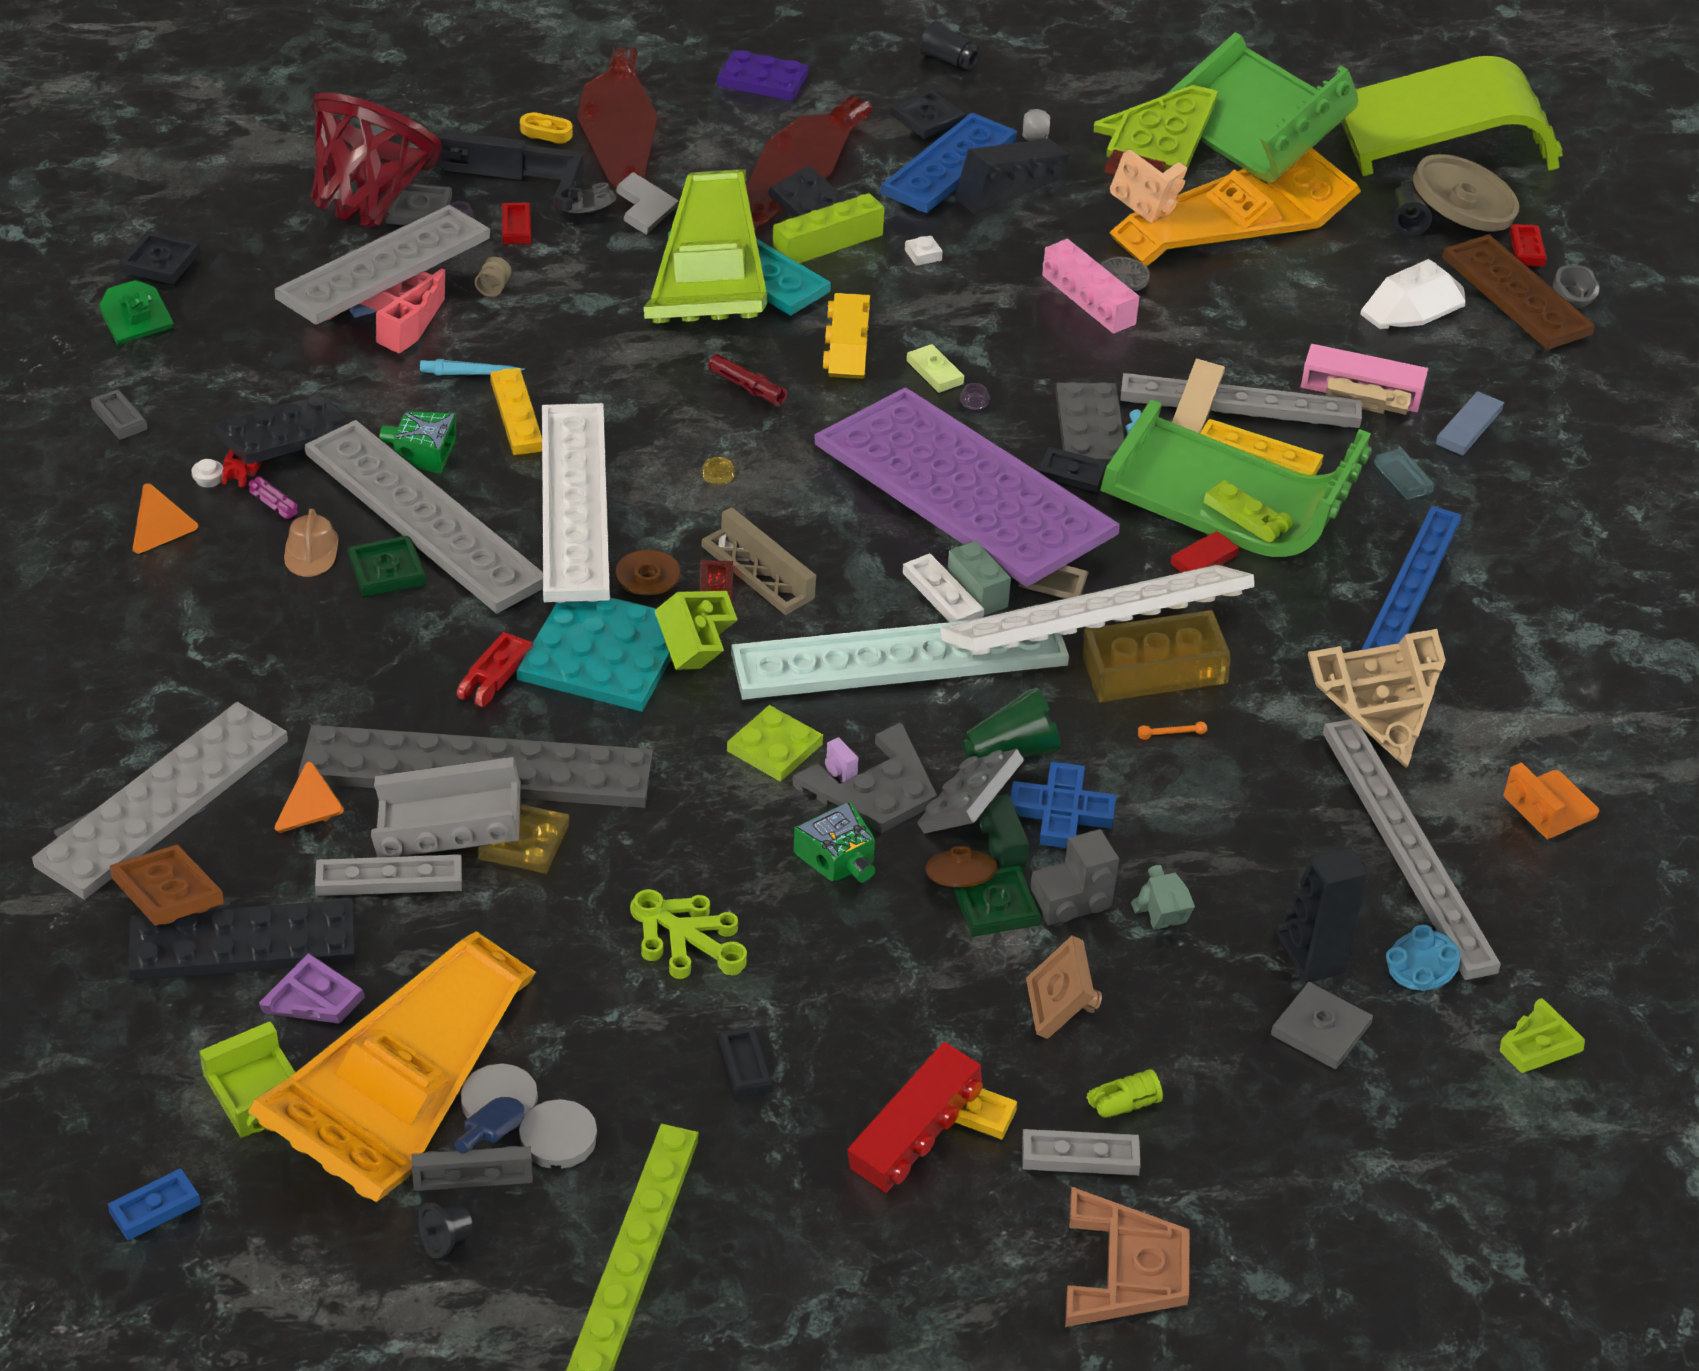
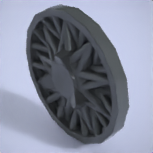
(1128, 271)

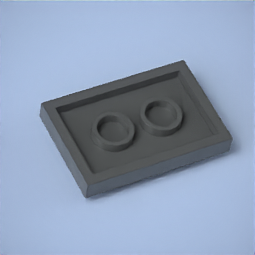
(970, 790)

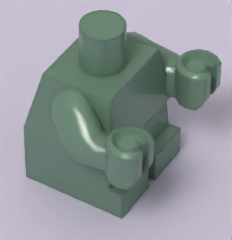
(1164, 898)

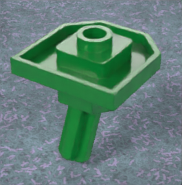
(134, 311)

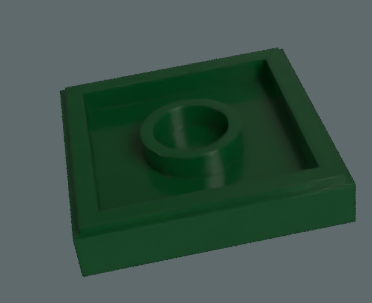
(386, 566)
(999, 903)

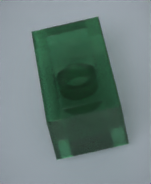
(1005, 832)

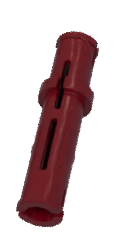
(756, 384)

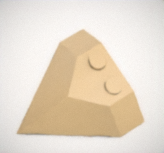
(1384, 687)

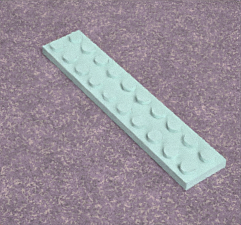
(876, 659)

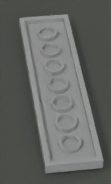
(381, 264)
(160, 799)

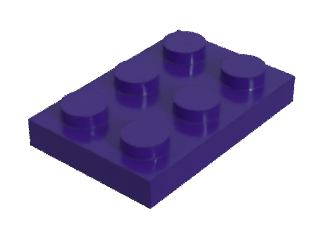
(763, 75)

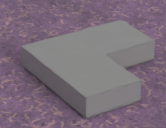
(650, 203)

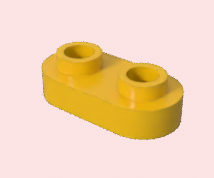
(546, 127)

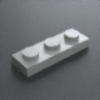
(1080, 1152)

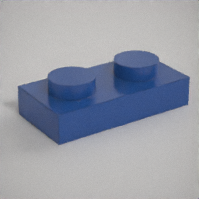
(154, 1204)

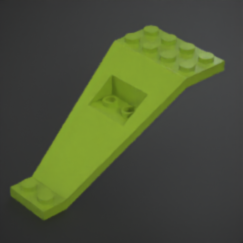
(710, 254)

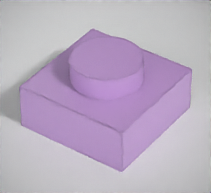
(841, 760)

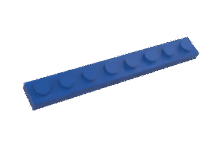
(1414, 578)

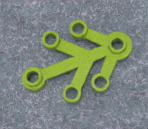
(651, 909)

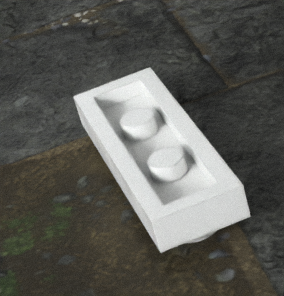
(942, 589)

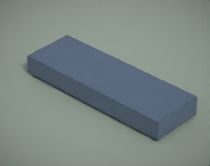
(1469, 423)

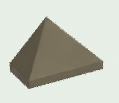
(1062, 583)

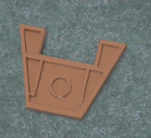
(1144, 1262)

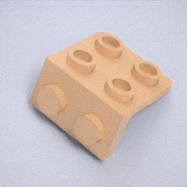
(1147, 188)

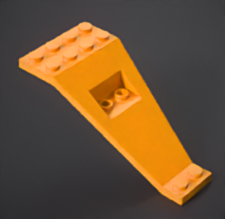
(1210, 214)
(397, 1070)

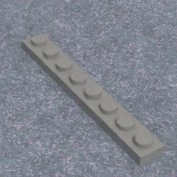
(1249, 401)

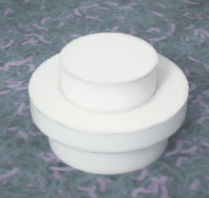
(207, 472)

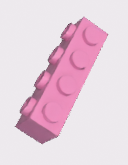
(1090, 286)

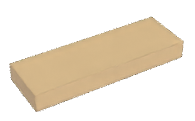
(1198, 395)

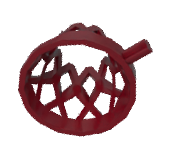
(365, 156)

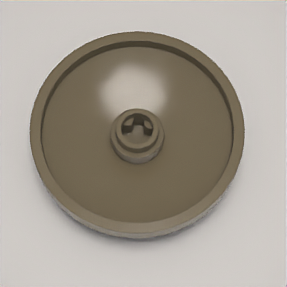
(1466, 192)

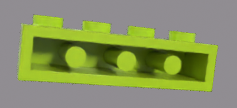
(829, 228)

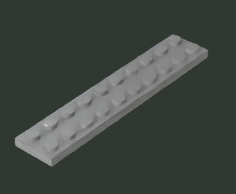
(427, 515)

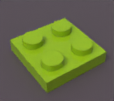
(775, 743)

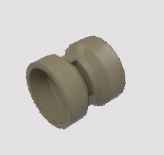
(493, 276)

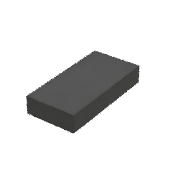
(118, 414)

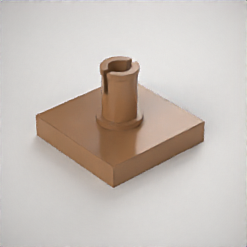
(1061, 988)

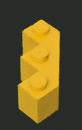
(847, 336)

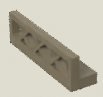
(768, 560)

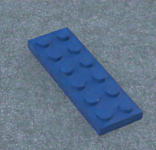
(939, 167)

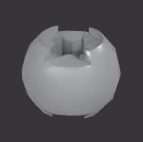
(1036, 125)

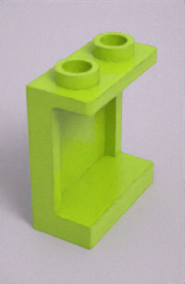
(243, 1071)

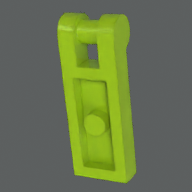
(1247, 511)

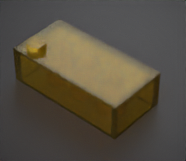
(1156, 656)

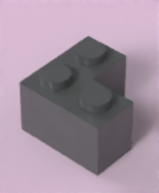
(1080, 884)

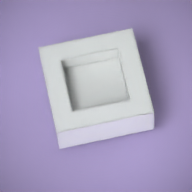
(923, 250)

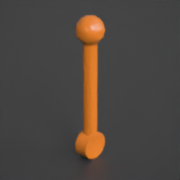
(1145, 732)

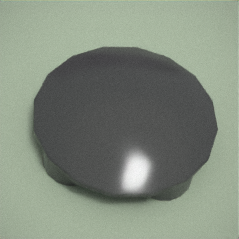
(593, 199)

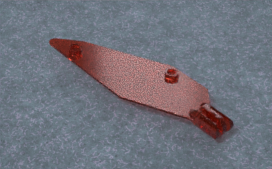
(618, 118)
(805, 142)

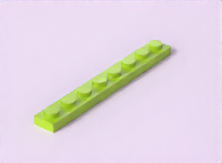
(634, 1251)

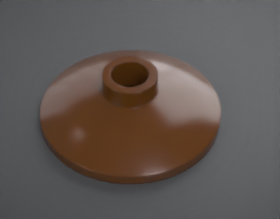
(647, 572)
(961, 867)

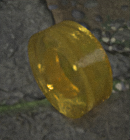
(718, 470)

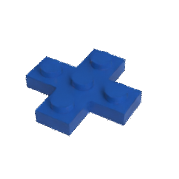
(1062, 804)

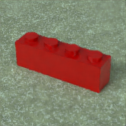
(915, 1117)

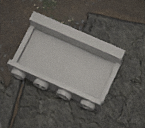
(447, 808)

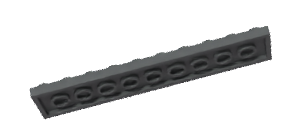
(545, 768)

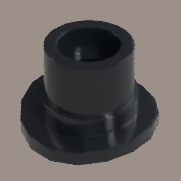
(443, 1227)

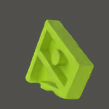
(1540, 1039)

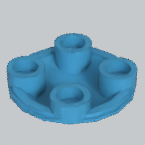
(1423, 959)

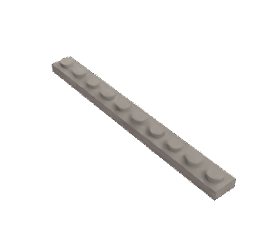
(1411, 848)

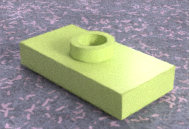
(935, 368)

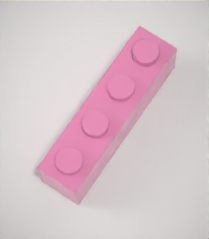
(1362, 369)

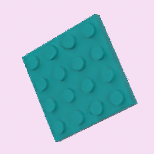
(599, 652)

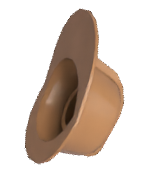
(310, 545)

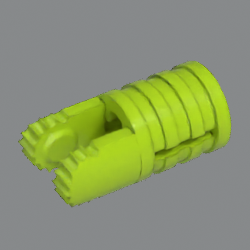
(1126, 1094)

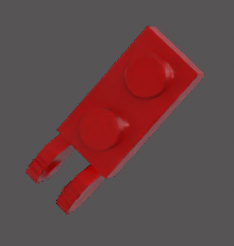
(494, 668)

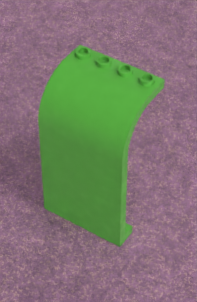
(1265, 113)
(1174, 467)

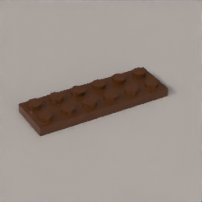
(1518, 292)

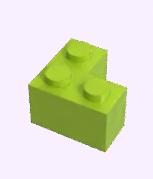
(693, 626)

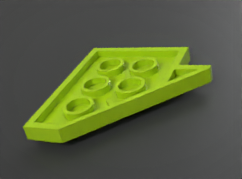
(1163, 127)

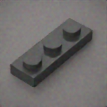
(472, 1169)

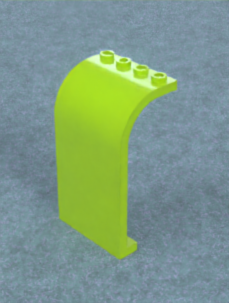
(1444, 106)

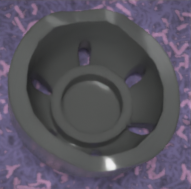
(1573, 283)

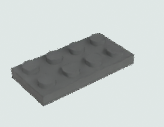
(1089, 419)

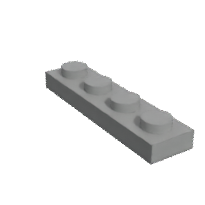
(388, 875)

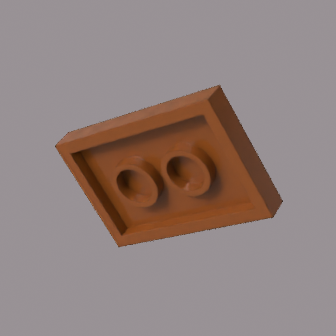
(166, 885)

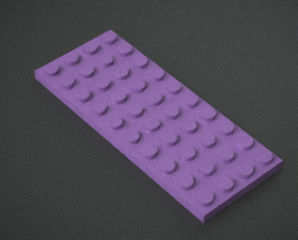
(967, 485)

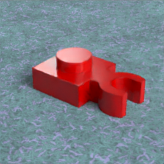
(236, 469)

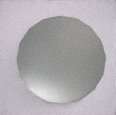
(497, 1082)
(558, 1133)

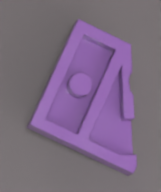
(313, 993)

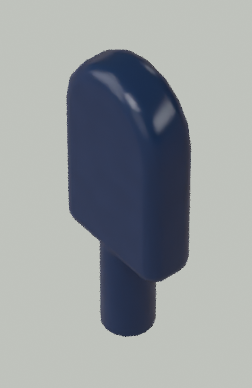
(491, 1122)

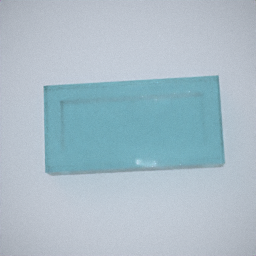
(1404, 473)

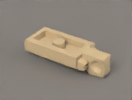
(1372, 395)

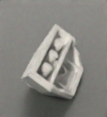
(1414, 297)

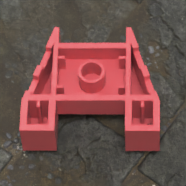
(407, 309)

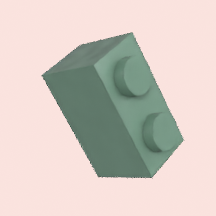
(980, 576)

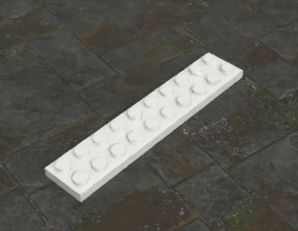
(574, 504)
(1096, 608)

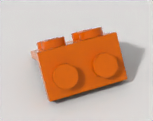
(1548, 800)

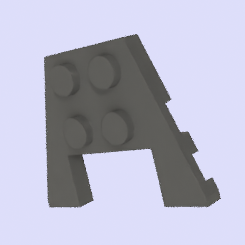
(883, 793)

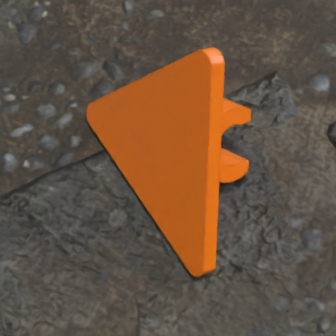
(159, 520)
(309, 801)

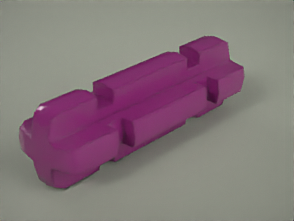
(273, 497)

